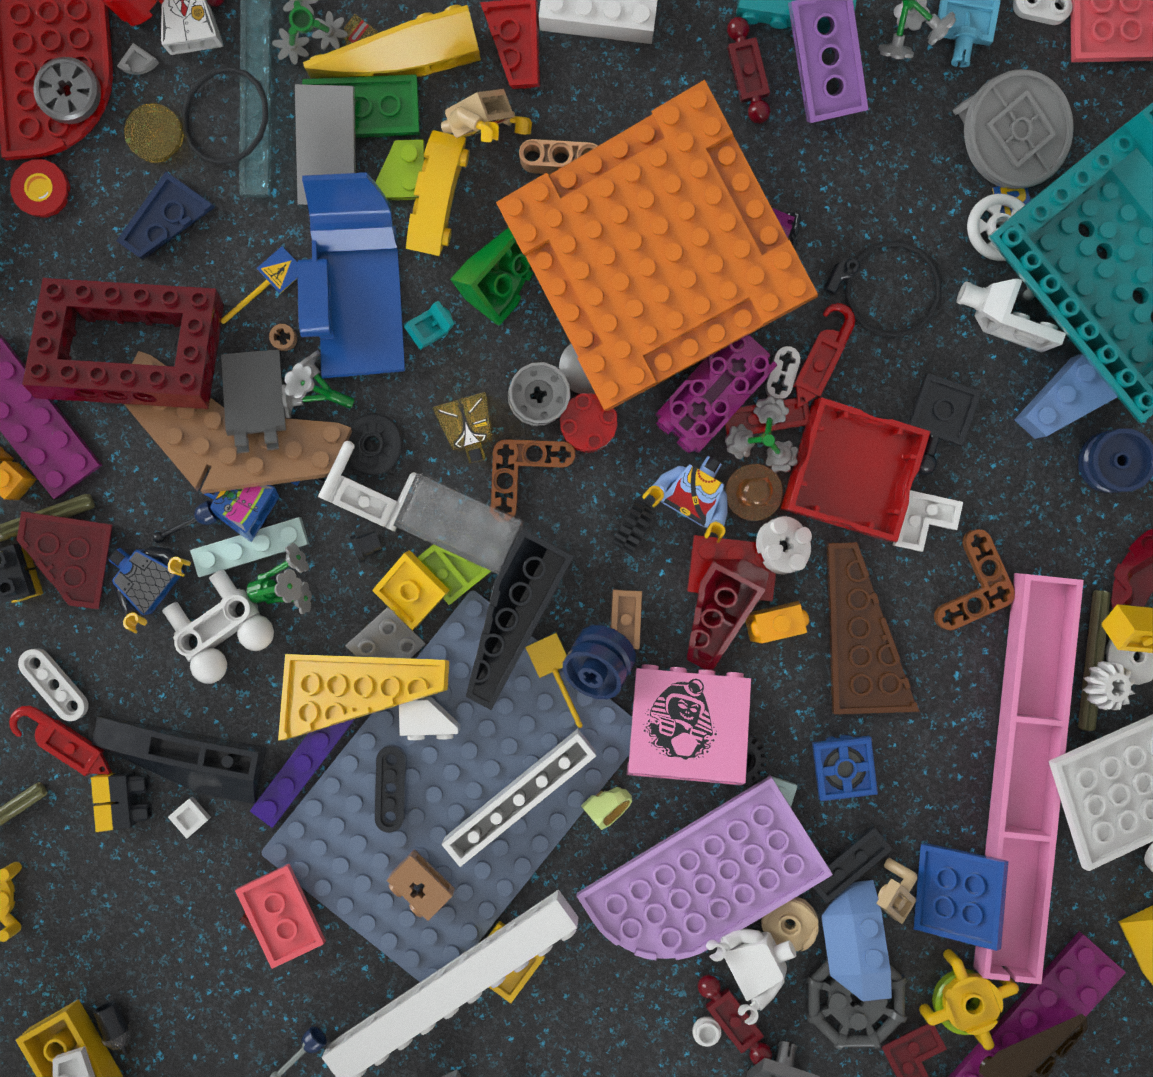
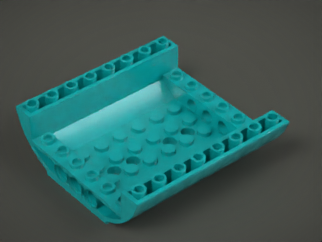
(1082, 292)

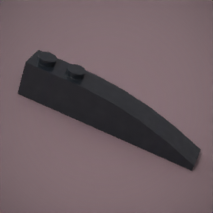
(514, 611)

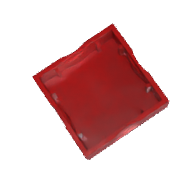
(855, 470)

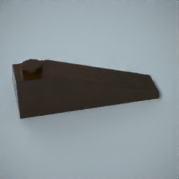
(1037, 1053)

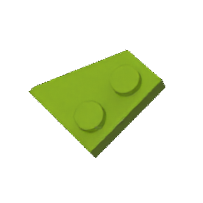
(401, 170)
(452, 571)

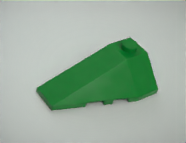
(494, 277)

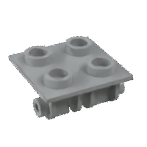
(386, 638)

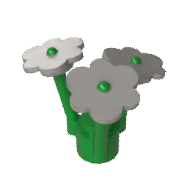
(288, 587)

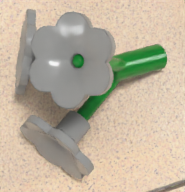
(911, 15)
(300, 381)

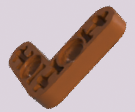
(520, 459)
(988, 584)

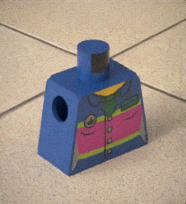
(244, 508)

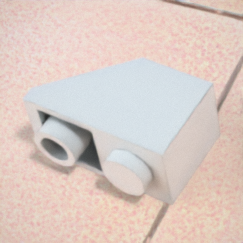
(426, 718)

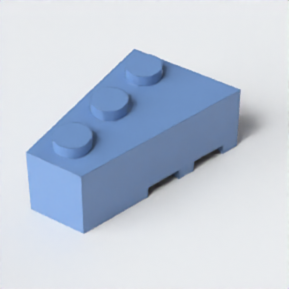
(1065, 398)

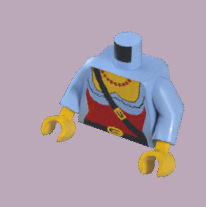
(694, 495)

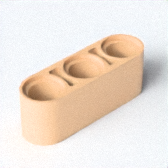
(547, 150)

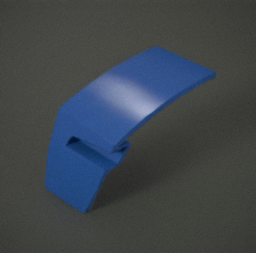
(353, 280)

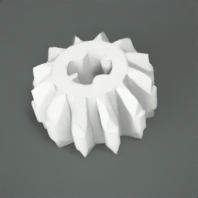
(1109, 685)

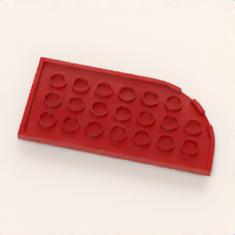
(29, 38)

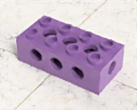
(845, 67)

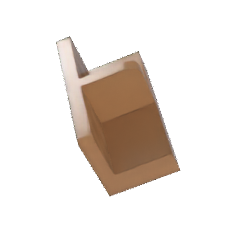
(627, 614)

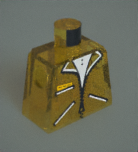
(467, 424)

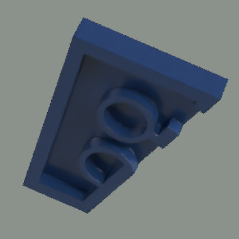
(163, 216)

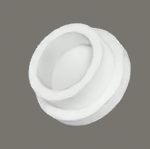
(706, 1031)

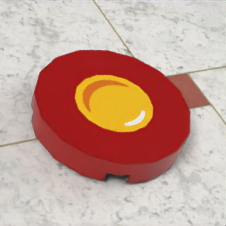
(40, 188)

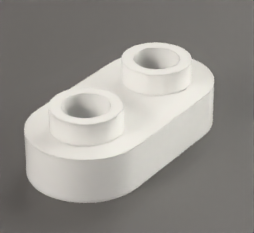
(1043, 10)

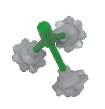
(780, 455)

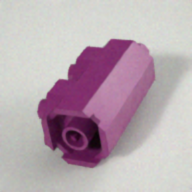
(714, 393)

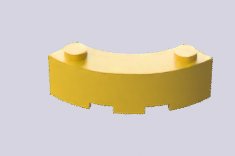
(436, 187)

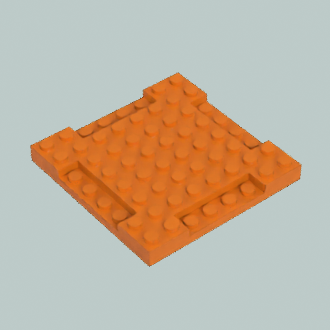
(657, 248)

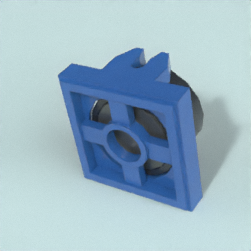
(844, 767)

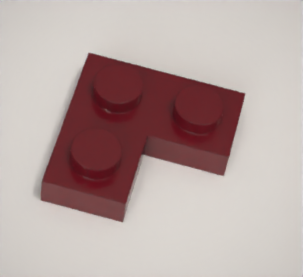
(911, 1049)

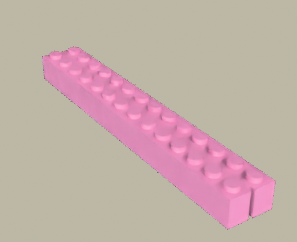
(1023, 786)

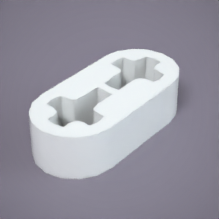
(789, 374)

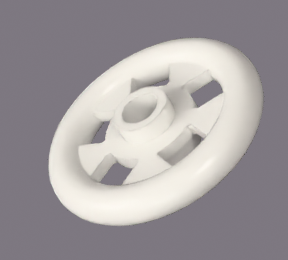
(976, 226)

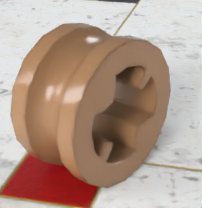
(288, 330)

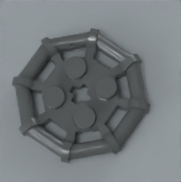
(855, 1015)

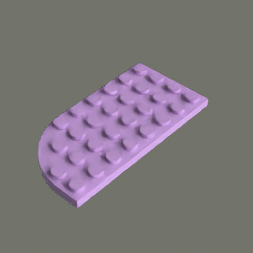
(708, 878)

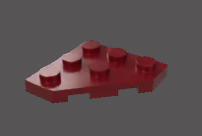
(69, 554)

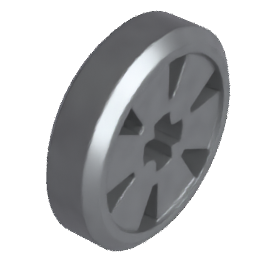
(83, 86)

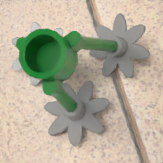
(303, 21)

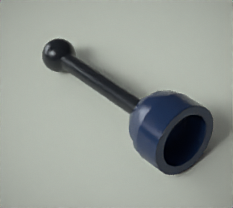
(202, 515)

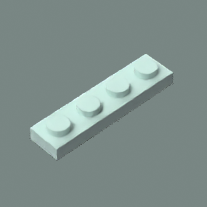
(240, 551)

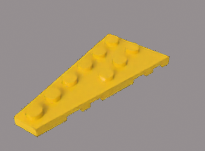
(336, 689)

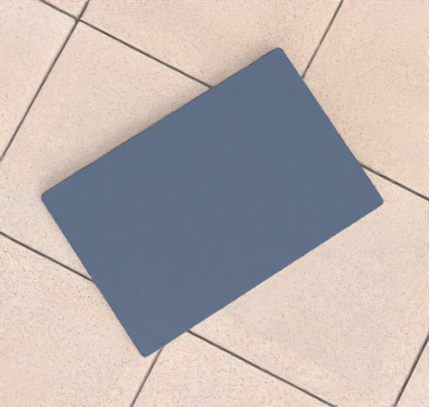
(348, 859)

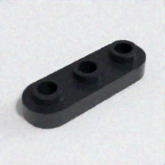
(384, 799)

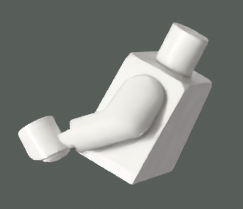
(755, 964)

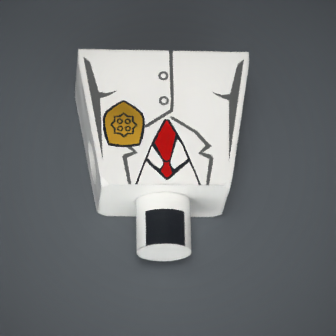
(188, 26)

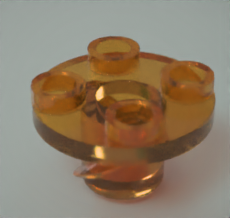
(754, 492)

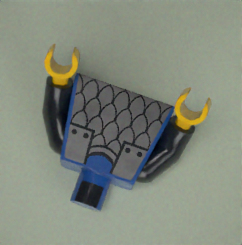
(144, 580)

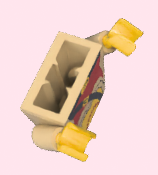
(482, 114)

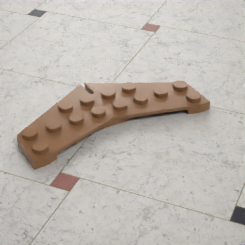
(199, 441)

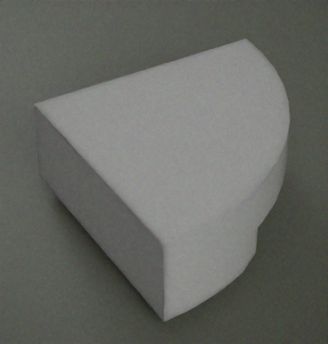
(137, 61)

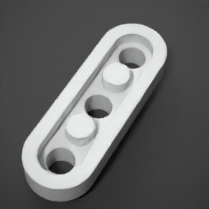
(42, 679)

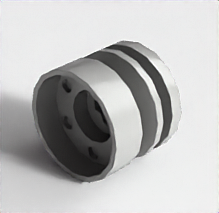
(545, 379)

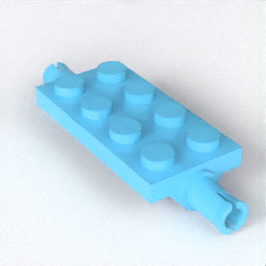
(973, 24)

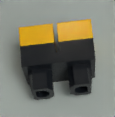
(15, 579)
(118, 800)

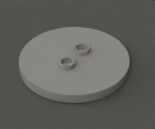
(1018, 129)

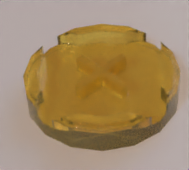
(153, 132)

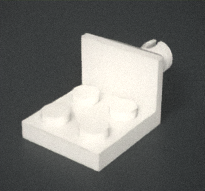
(994, 316)

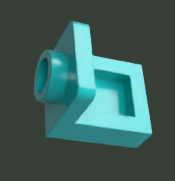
(430, 325)

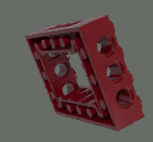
(55, 376)

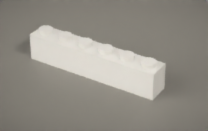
(519, 797)

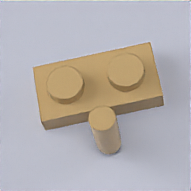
(895, 896)

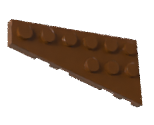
(862, 650)

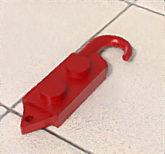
(823, 357)
(62, 742)

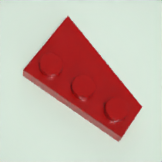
(516, 38)

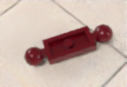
(748, 70)
(725, 1011)

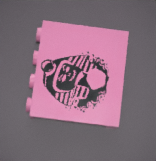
(690, 725)

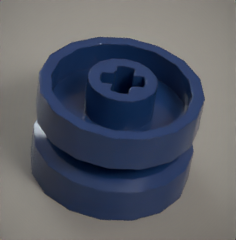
(1116, 461)
(599, 662)

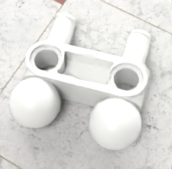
(217, 625)

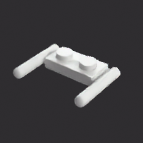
(358, 497)

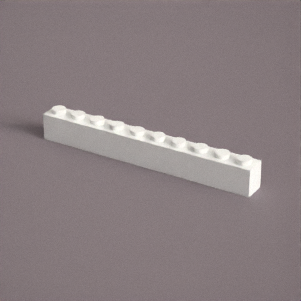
(451, 987)

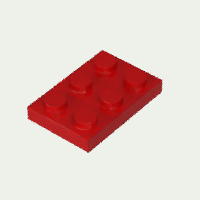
(706, 550)

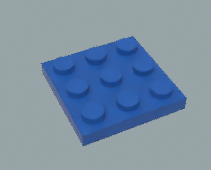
(961, 896)

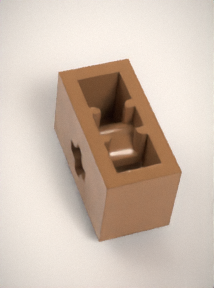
(417, 870)

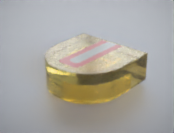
(357, 30)

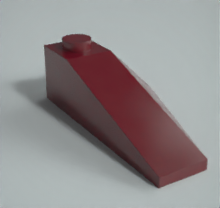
(723, 604)

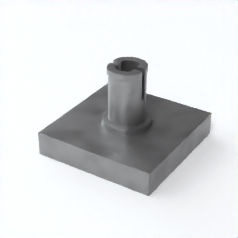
(782, 1067)

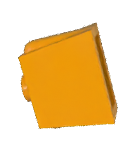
(777, 622)

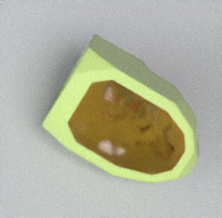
(607, 806)

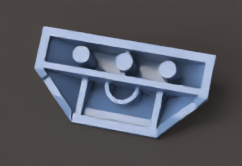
(858, 942)

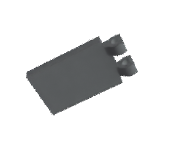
(253, 397)

